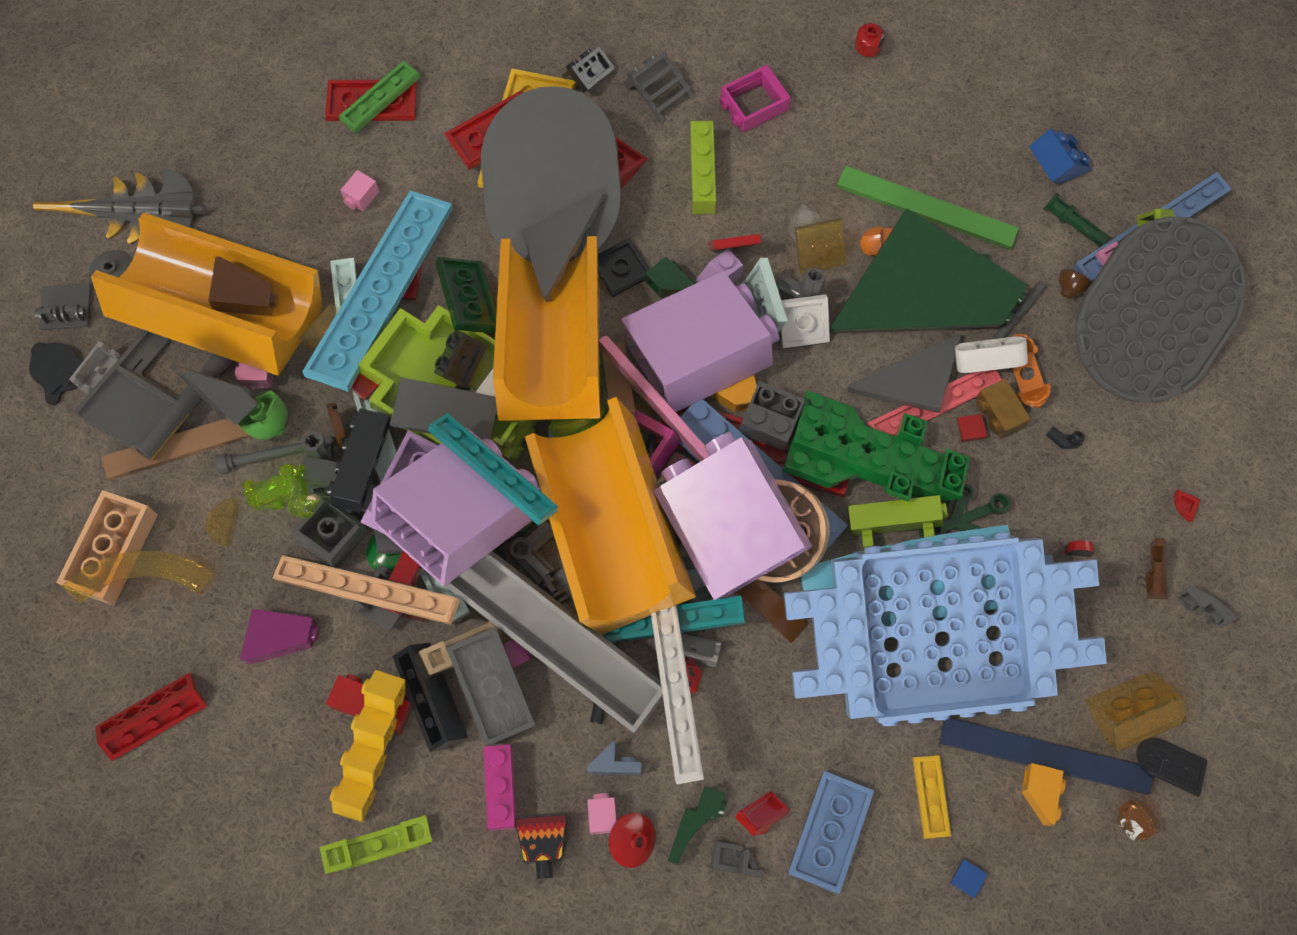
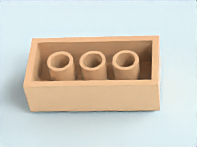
(111, 529)

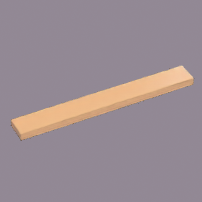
(367, 589)

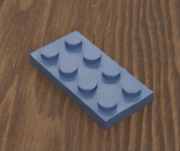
(831, 832)

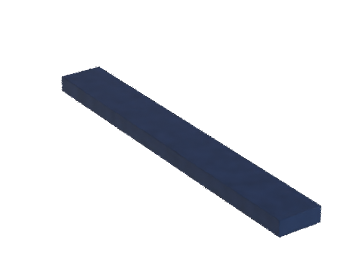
(1029, 750)

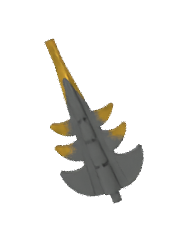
(172, 203)

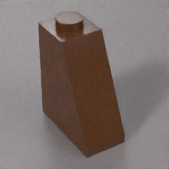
(240, 290)

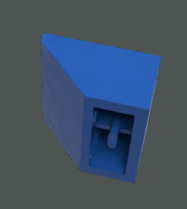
(1060, 156)

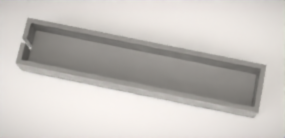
(560, 640)

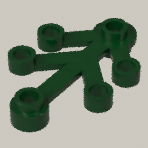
(961, 521)

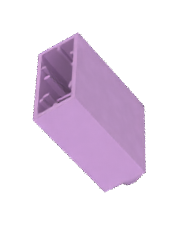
(700, 340)
(446, 512)
(730, 515)

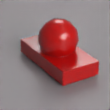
(762, 814)

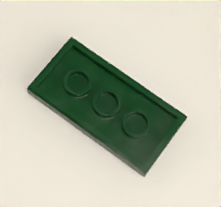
(467, 294)

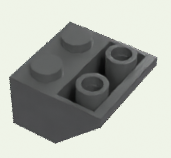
(771, 416)

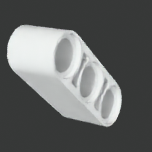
(991, 354)

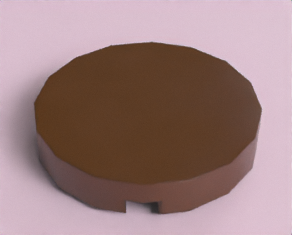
(336, 423)

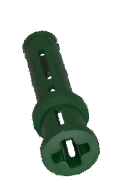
(1067, 214)

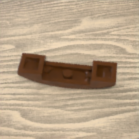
(771, 608)

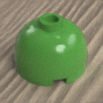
(266, 418)

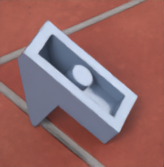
(606, 765)

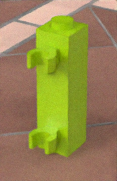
(897, 516)

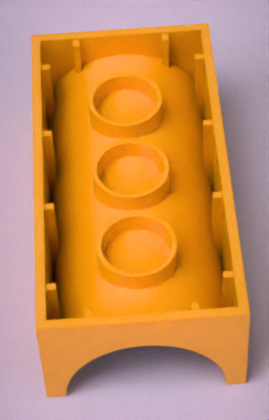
(170, 291)
(551, 348)
(610, 523)

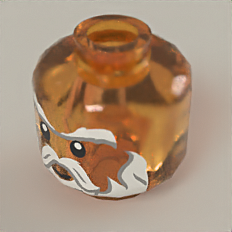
(1137, 820)

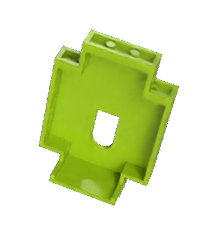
(410, 351)

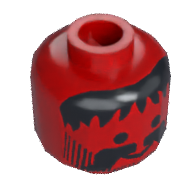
(869, 40)

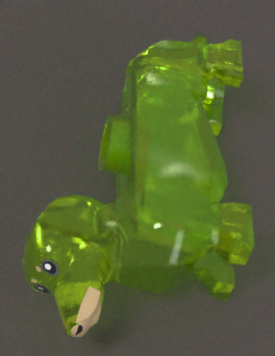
(280, 489)

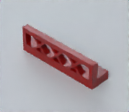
(150, 718)

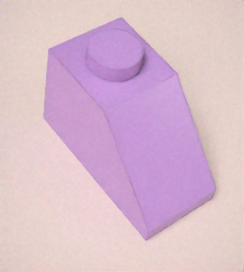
(724, 262)

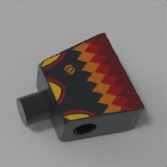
(542, 841)

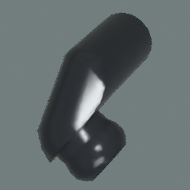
(1066, 441)

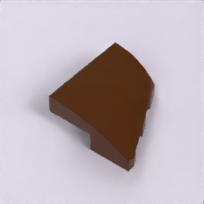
(1157, 577)

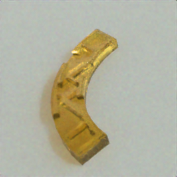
(134, 565)

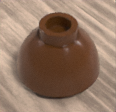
(1073, 283)

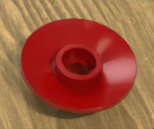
(624, 836)

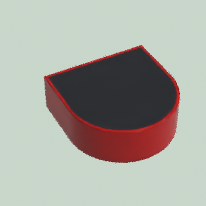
(1079, 548)

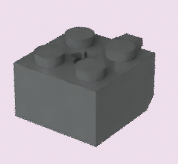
(343, 535)

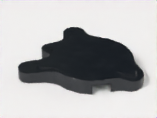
(52, 367)

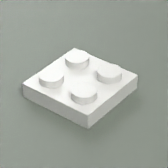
(806, 321)

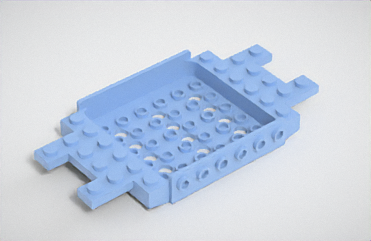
(1032, 614)

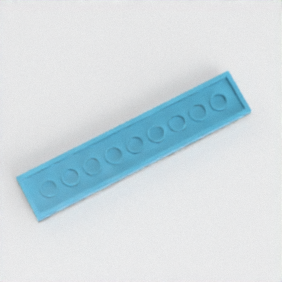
(377, 291)

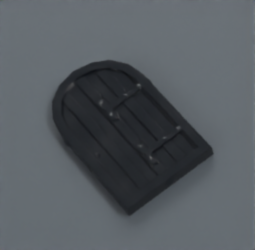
(1172, 764)

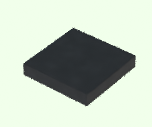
(621, 267)

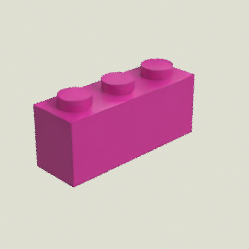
(500, 787)

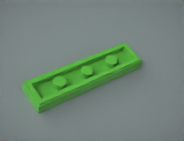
(379, 96)

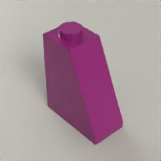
(277, 635)

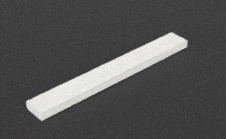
(677, 696)

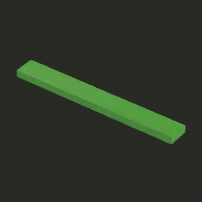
(928, 207)

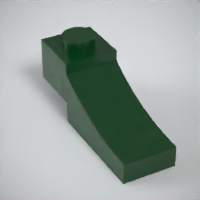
(709, 807)

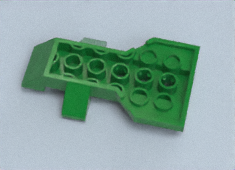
(837, 446)

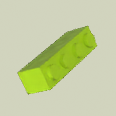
(702, 167)

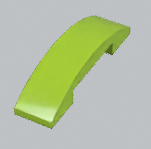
(375, 845)

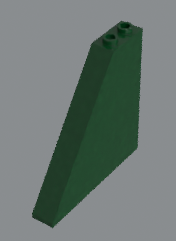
(928, 284)

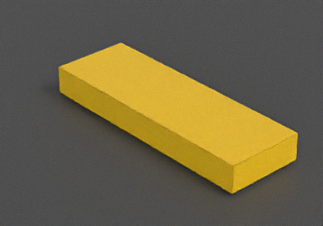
(931, 797)

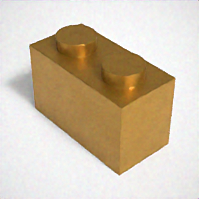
(1002, 409)

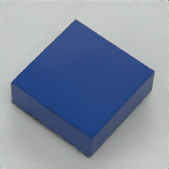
(968, 878)

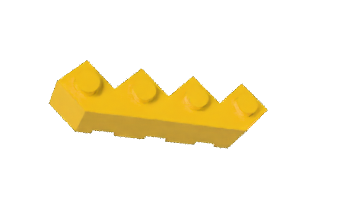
(366, 756)

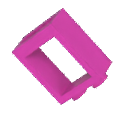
(772, 86)
(667, 446)

